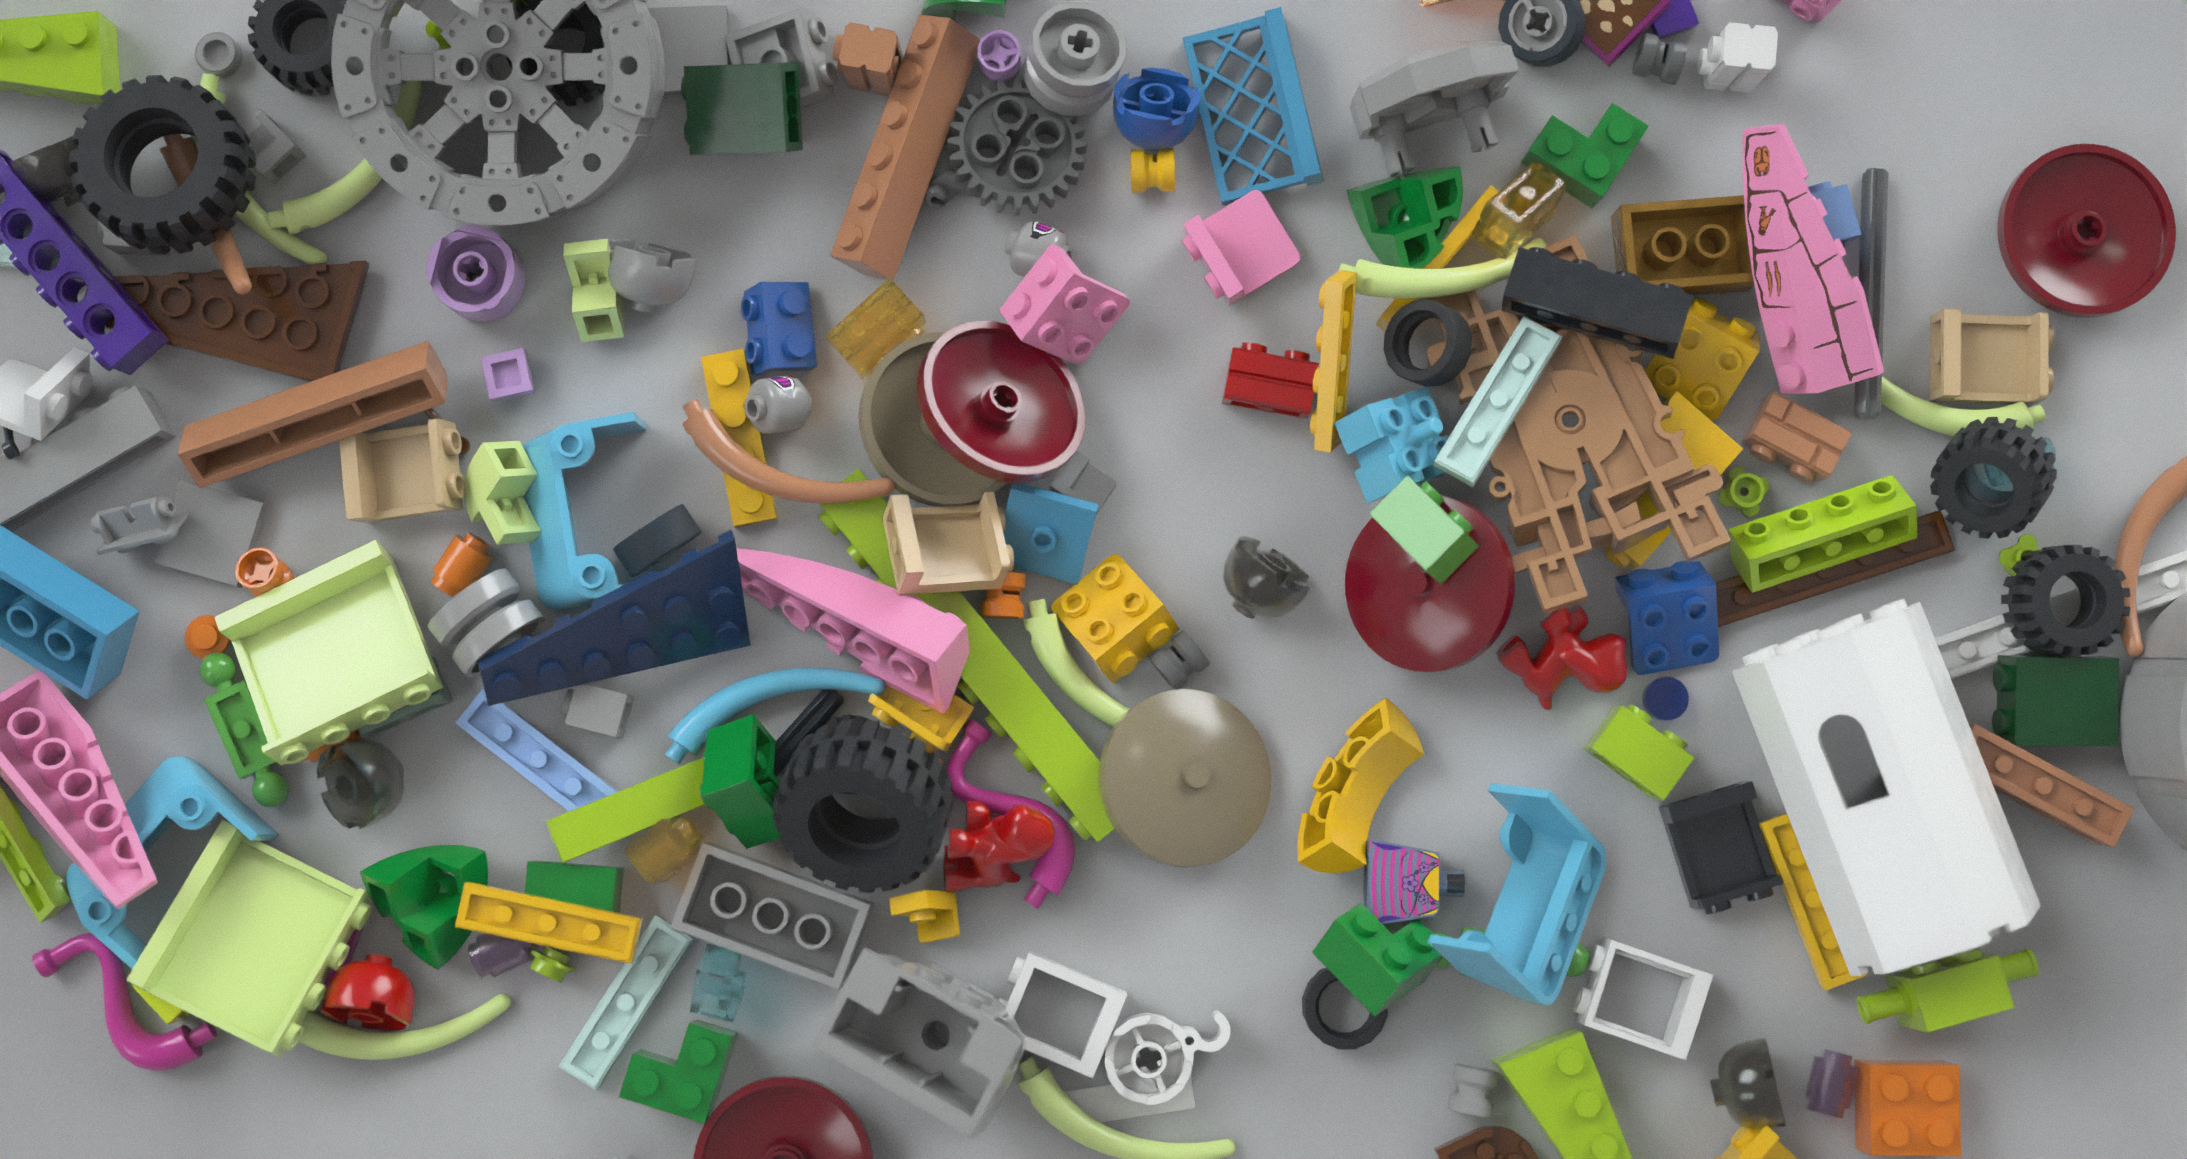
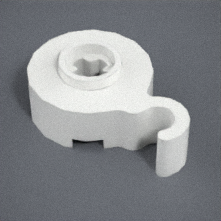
(1176, 1049)

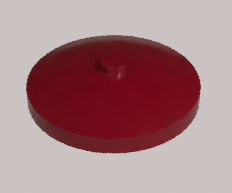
(2086, 230)
(1000, 403)
(1415, 618)
(784, 1121)

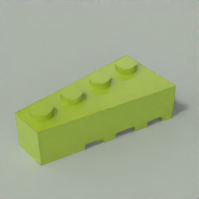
(60, 56)

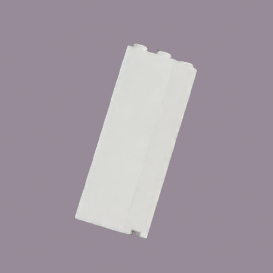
(1936, 856)

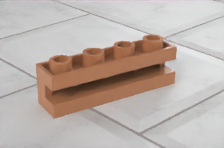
(2051, 791)

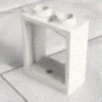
(1685, 1012)
(1102, 1027)

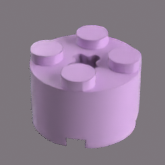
(466, 252)

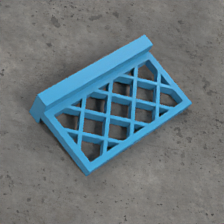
(1289, 97)

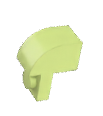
(595, 303)
(496, 489)

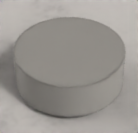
(218, 54)

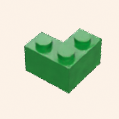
(1587, 162)
(741, 779)
(1374, 961)
(683, 1085)

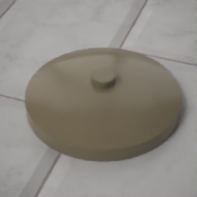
(900, 439)
(1185, 778)

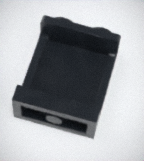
(1720, 847)

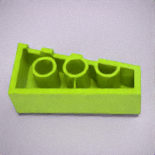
(1565, 1096)

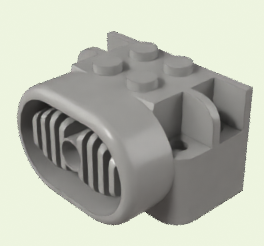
(887, 1034)

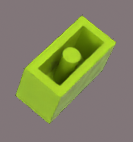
(1639, 751)

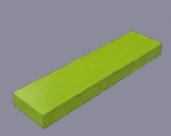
(627, 811)

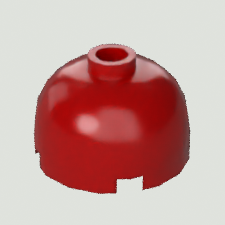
(371, 994)

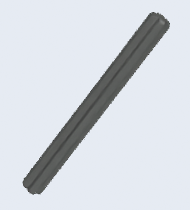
(1872, 278)

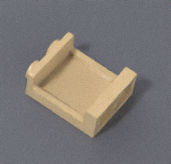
(1990, 358)
(402, 472)
(947, 546)

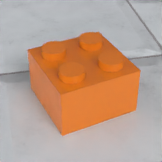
(1908, 1108)

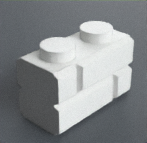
(1738, 57)

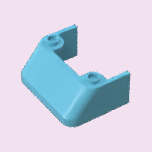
(561, 575)
(175, 793)
(1541, 902)

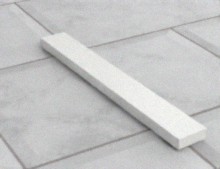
(1982, 642)

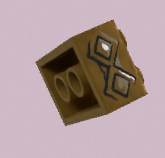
(1685, 244)

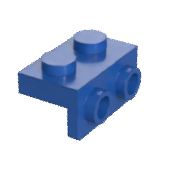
(779, 327)

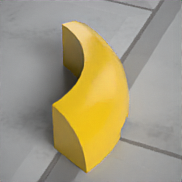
(1352, 787)

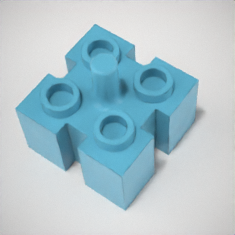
(1394, 442)

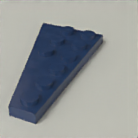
(643, 625)

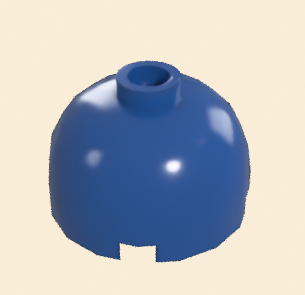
(1155, 108)

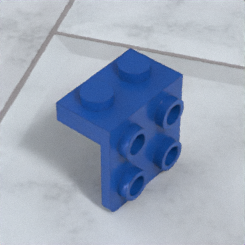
(1670, 616)

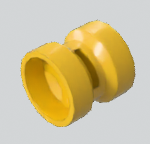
(1152, 170)

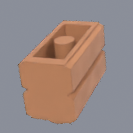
(868, 58)
(1795, 438)

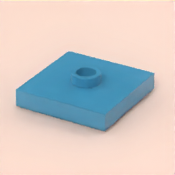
(1048, 531)

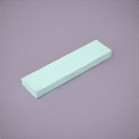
(1498, 401)
(626, 1003)

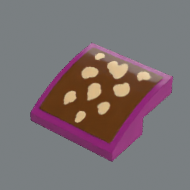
(1617, 24)

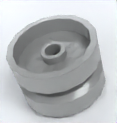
(1074, 58)
(484, 620)

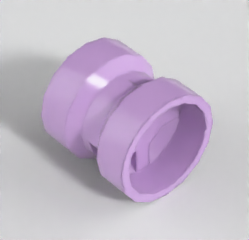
(997, 47)

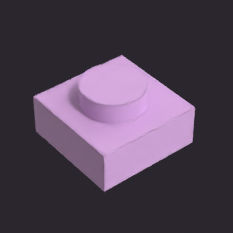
(507, 374)

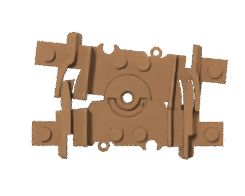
(1615, 434)

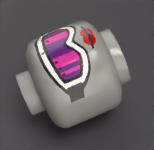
(1031, 242)
(779, 404)

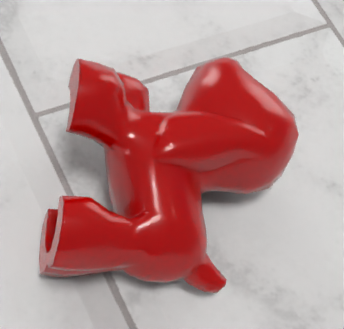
(1595, 663)
(989, 846)

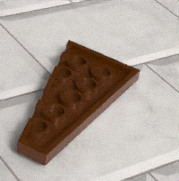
(287, 323)

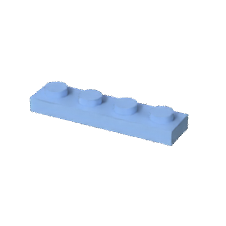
(533, 754)

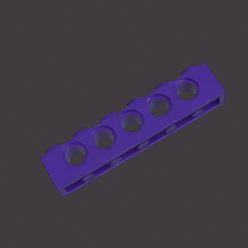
(134, 333)

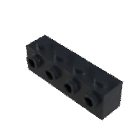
(1596, 301)

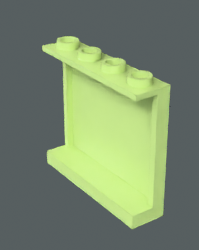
(330, 652)
(251, 940)

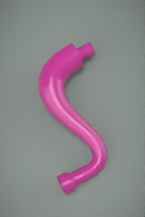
(1049, 870)
(131, 1040)

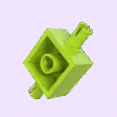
(1949, 989)

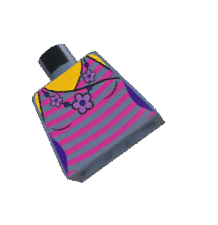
(1406, 882)

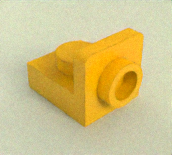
(932, 912)

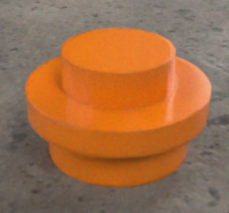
(204, 637)

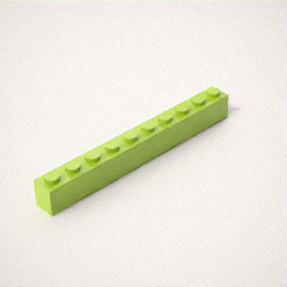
(993, 677)

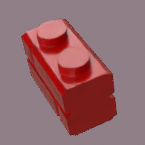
(1270, 381)

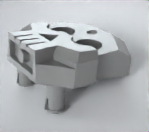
(1431, 90)

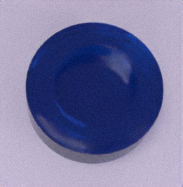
(1665, 698)

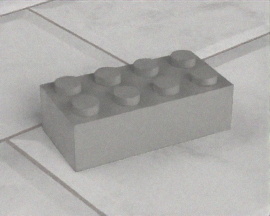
(772, 915)

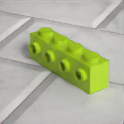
(1823, 533)

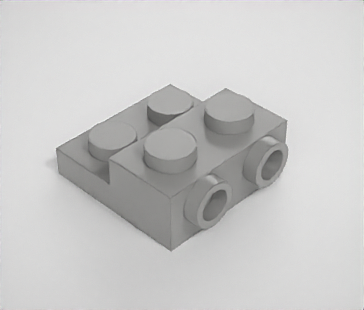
(789, 38)

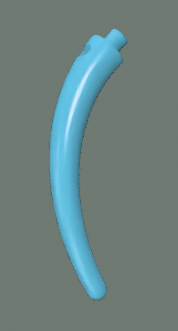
(723, 705)

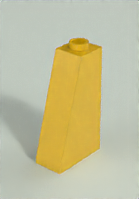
(1704, 445)

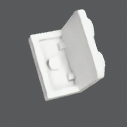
(39, 399)

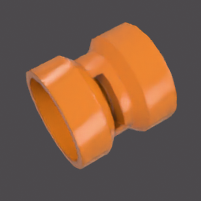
(262, 571)
(1007, 604)

